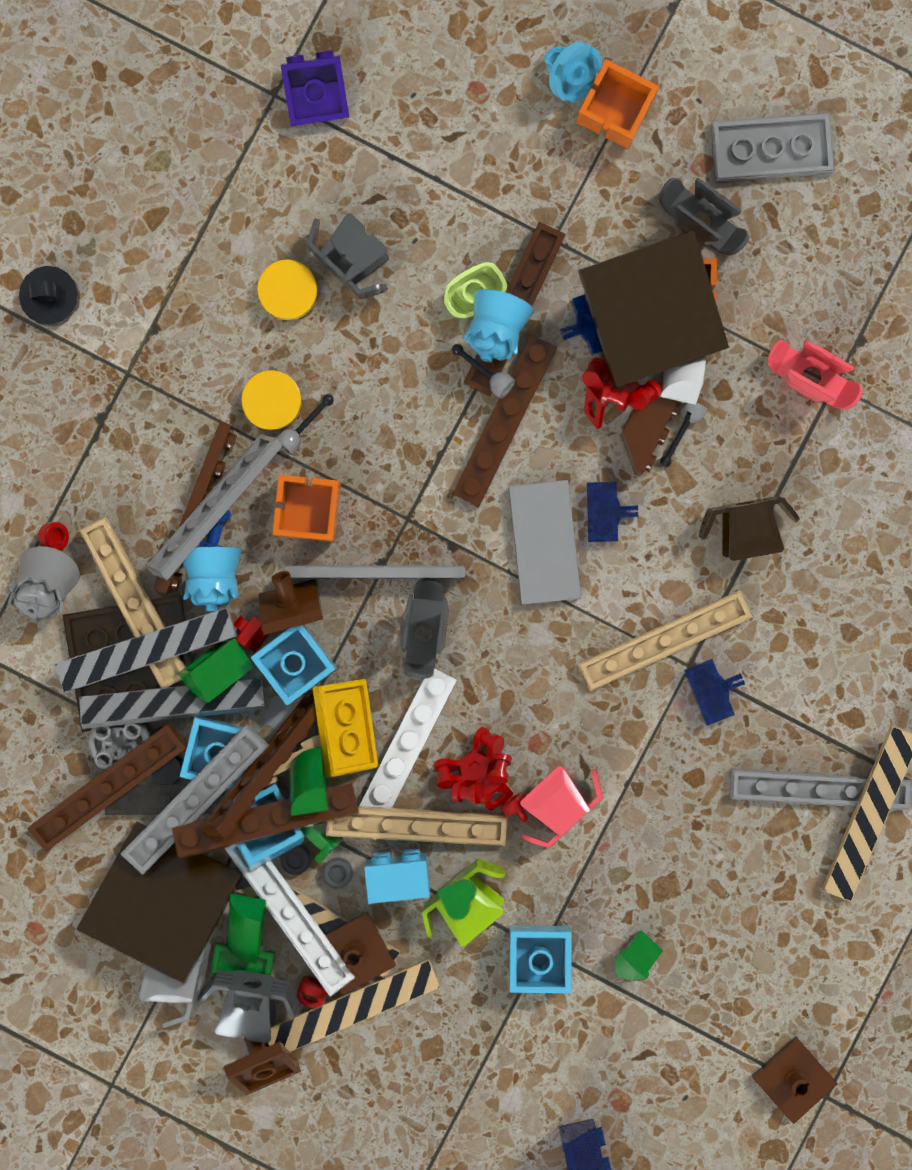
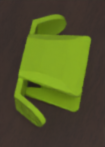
(484, 907)

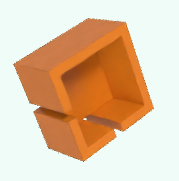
(619, 103)
(308, 510)

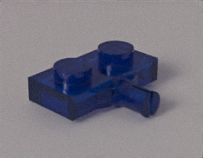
(584, 326)
(605, 512)
(711, 691)

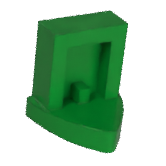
(326, 844)
(637, 958)

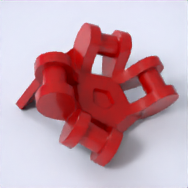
(602, 391)
(478, 772)

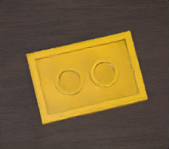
(345, 727)

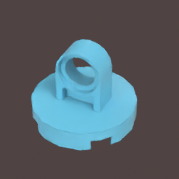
(573, 70)

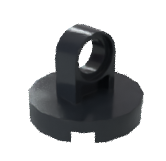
(49, 296)

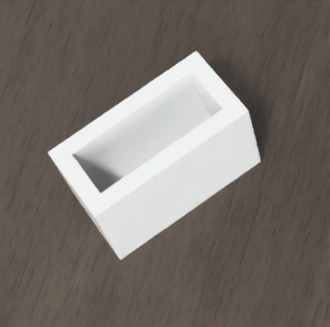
(684, 381)

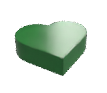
(457, 898)

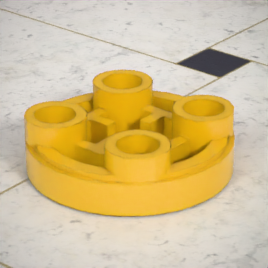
(287, 290)
(271, 400)

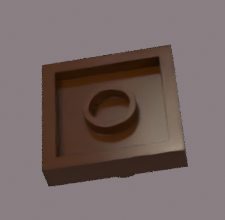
(289, 604)
(361, 950)
(261, 1067)
(794, 1080)

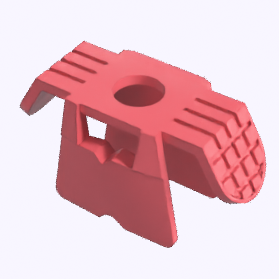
(831, 387)
(558, 804)

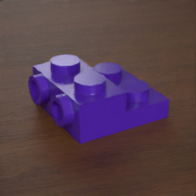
(314, 88)

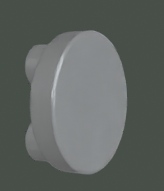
(113, 742)

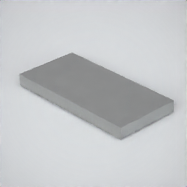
(772, 147)
(544, 542)

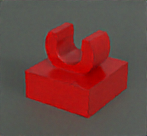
(251, 633)

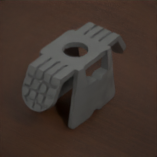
(683, 205)
(351, 255)
(427, 608)
(250, 1003)

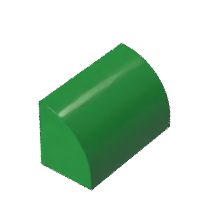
(216, 669)
(307, 783)
(245, 927)

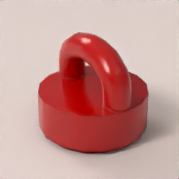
(53, 535)
(513, 806)
(313, 988)

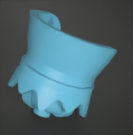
(497, 324)
(212, 576)

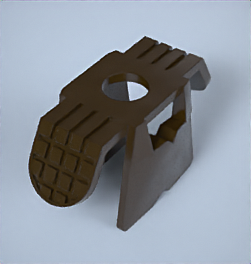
(748, 527)

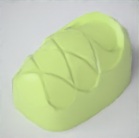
(461, 290)

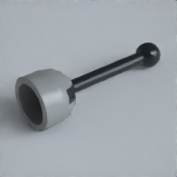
(500, 382)
(691, 414)
(290, 438)

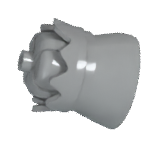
(43, 582)

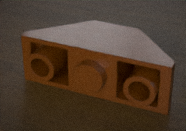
(647, 429)

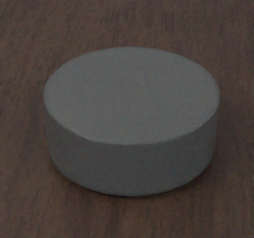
(337, 872)

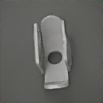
(161, 988)

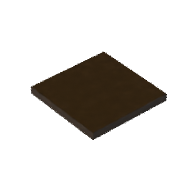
(653, 308)
(107, 626)
(164, 912)

